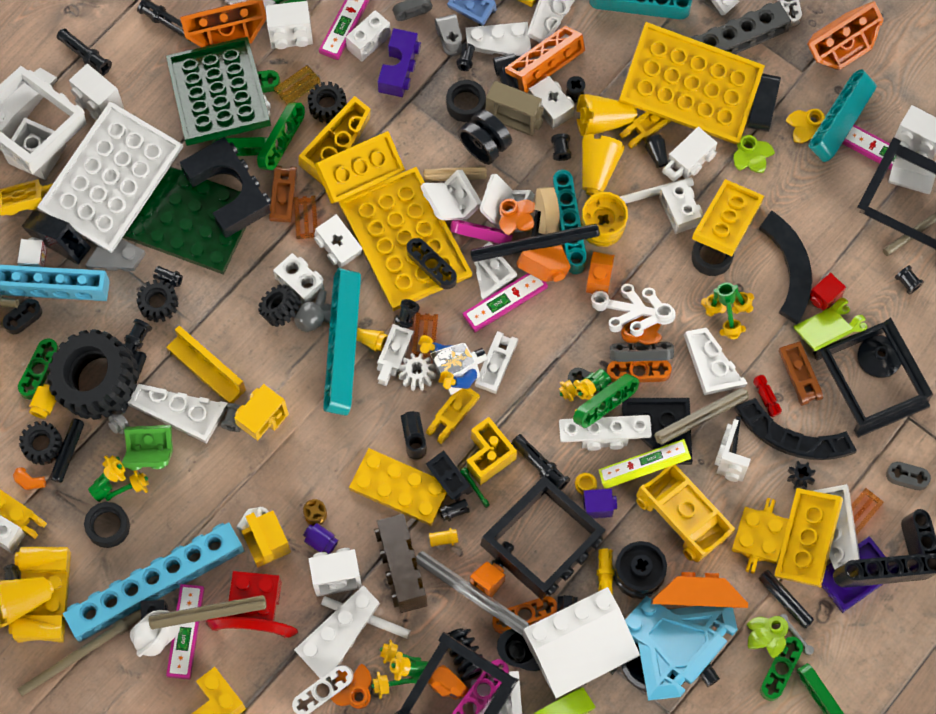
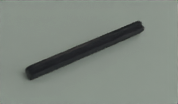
(535, 242)

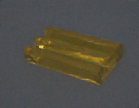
(300, 87)

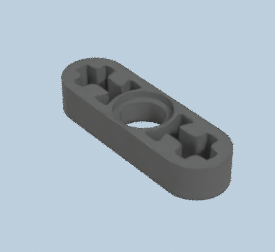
(640, 352)

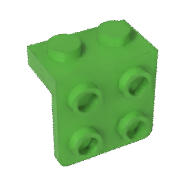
(148, 447)

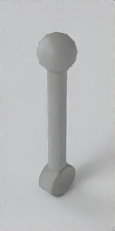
(808, 650)

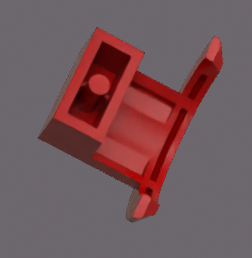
(251, 585)

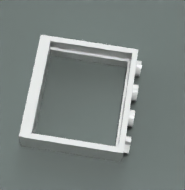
(57, 139)

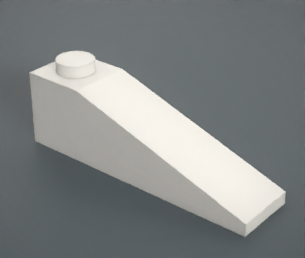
(21, 104)

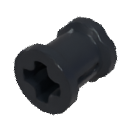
(575, 87)
(561, 147)
(909, 279)
(407, 313)

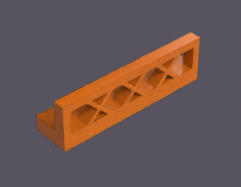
(551, 59)

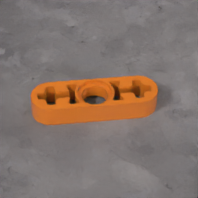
(655, 376)
(528, 605)

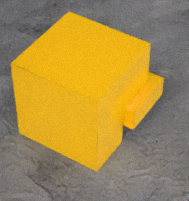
(265, 538)

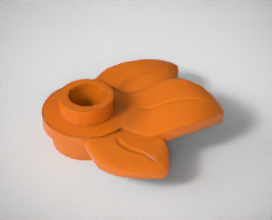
(518, 218)
(649, 336)
(360, 684)

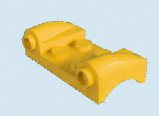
(686, 512)
(46, 620)

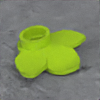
(752, 157)
(765, 636)

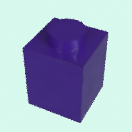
(599, 503)

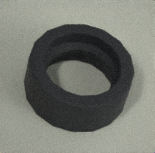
(461, 87)
(706, 268)
(96, 511)

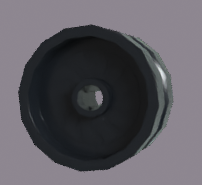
(485, 136)
(645, 557)

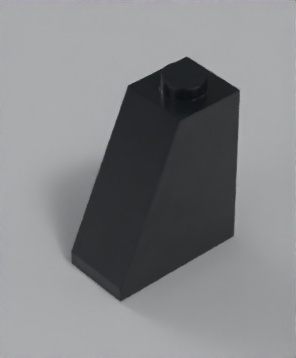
(57, 235)

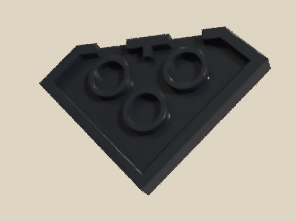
(662, 414)

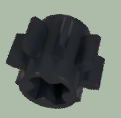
(801, 482)

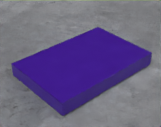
(848, 597)

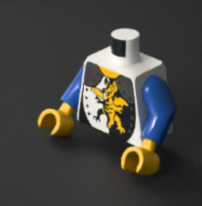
(454, 363)

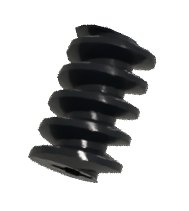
(465, 666)

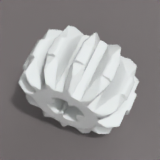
(417, 379)

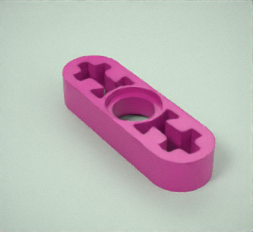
(479, 231)

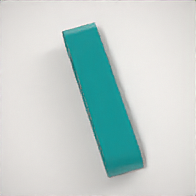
(669, 9)
(842, 115)
(569, 212)

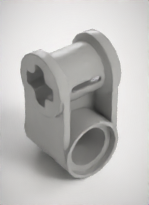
(449, 34)

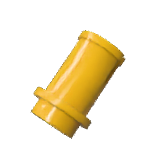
(444, 537)

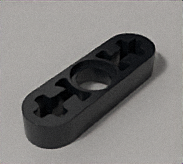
(428, 254)

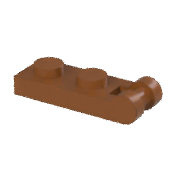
(283, 194)
(800, 372)

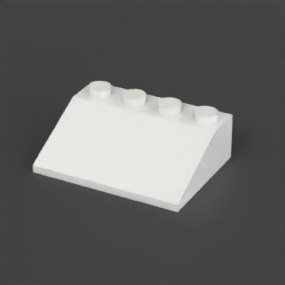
(581, 642)

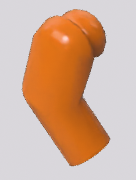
(23, 479)

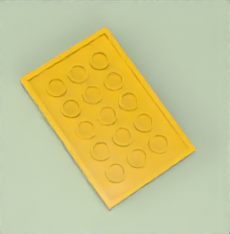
(691, 83)
(383, 224)

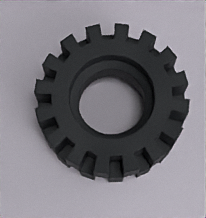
(322, 92)
(154, 289)
(279, 305)
(40, 430)

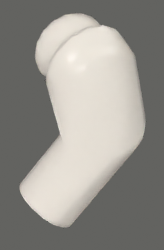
(258, 511)

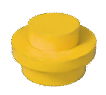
(585, 481)

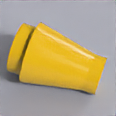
(372, 338)

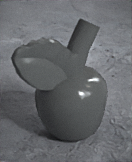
(312, 314)

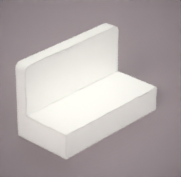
(911, 176)

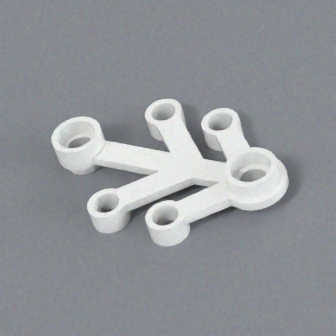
(601, 301)

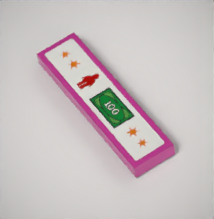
(343, 24)
(867, 144)
(503, 301)
(184, 644)

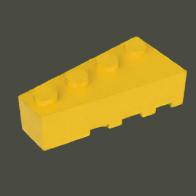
(337, 136)

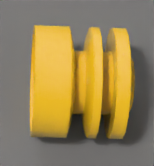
(607, 208)

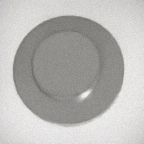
(118, 423)

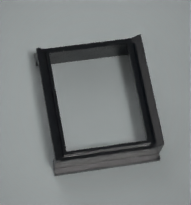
(912, 157)
(892, 414)
(446, 642)

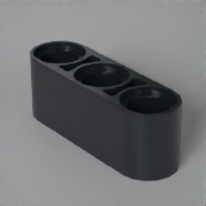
(764, 102)

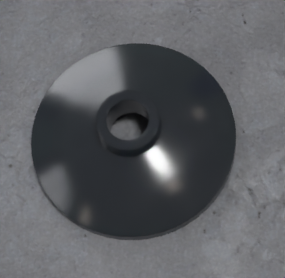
(873, 363)

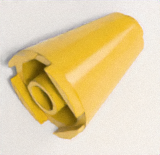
(602, 114)
(599, 162)
(21, 597)

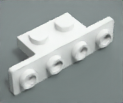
(606, 431)

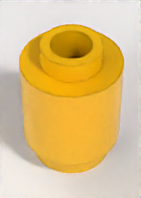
(42, 402)

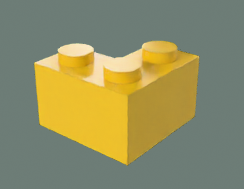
(261, 412)
(494, 452)
(220, 695)

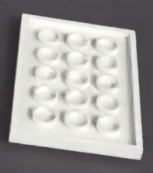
(110, 176)

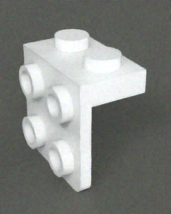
(497, 192)
(452, 199)
(728, 463)

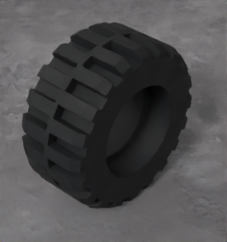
(72, 359)

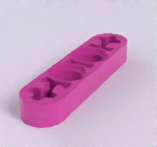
(473, 696)

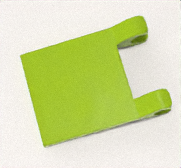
(829, 326)

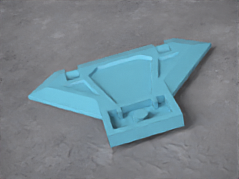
(677, 643)

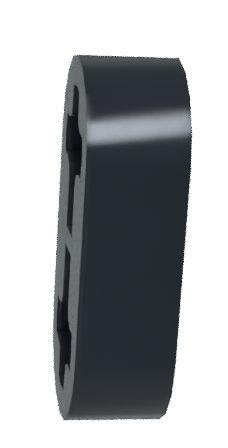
(22, 316)

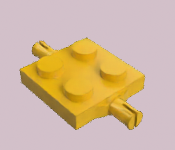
(22, 197)
(760, 535)

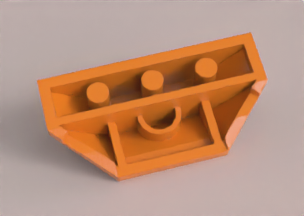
(225, 23)
(846, 37)
(700, 591)

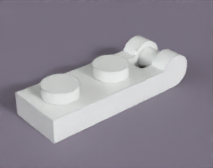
(496, 365)

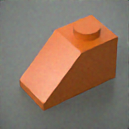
(545, 263)
(600, 272)
(488, 578)

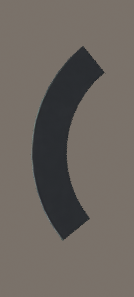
(797, 263)
(792, 442)

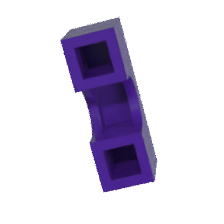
(395, 78)

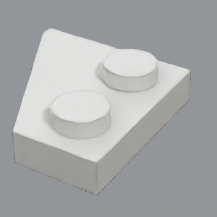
(493, 274)

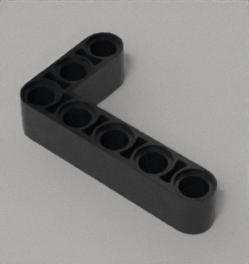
(921, 561)

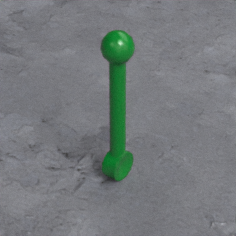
(465, 472)

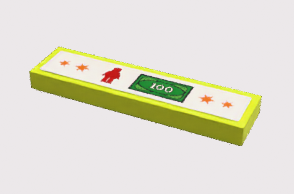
(644, 464)

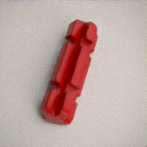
(767, 395)

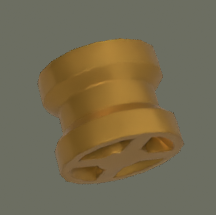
(313, 508)

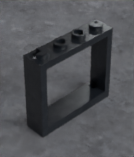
(512, 564)

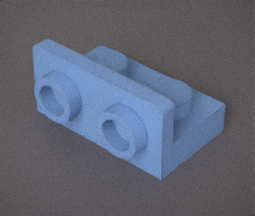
(474, 9)

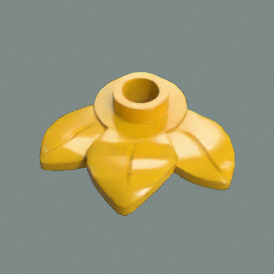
(804, 126)

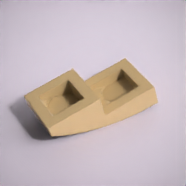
(547, 203)

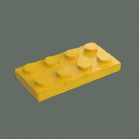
(359, 167)
(728, 217)
(399, 487)
(808, 537)

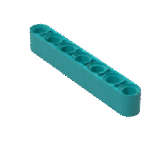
(342, 342)

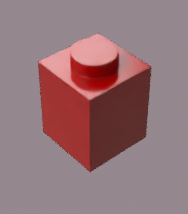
(827, 292)

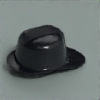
(515, 651)

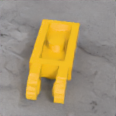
(646, 126)
(453, 412)
(19, 514)

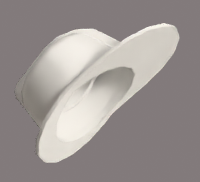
(149, 641)

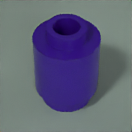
(320, 538)

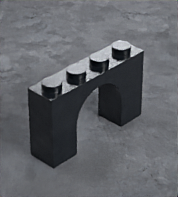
(222, 159)

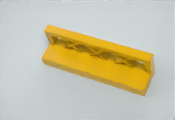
(206, 366)

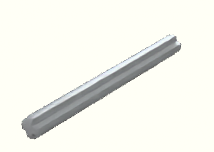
(471, 592)

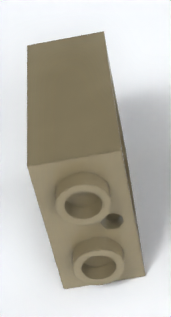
(515, 108)

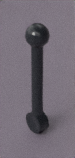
(736, 434)

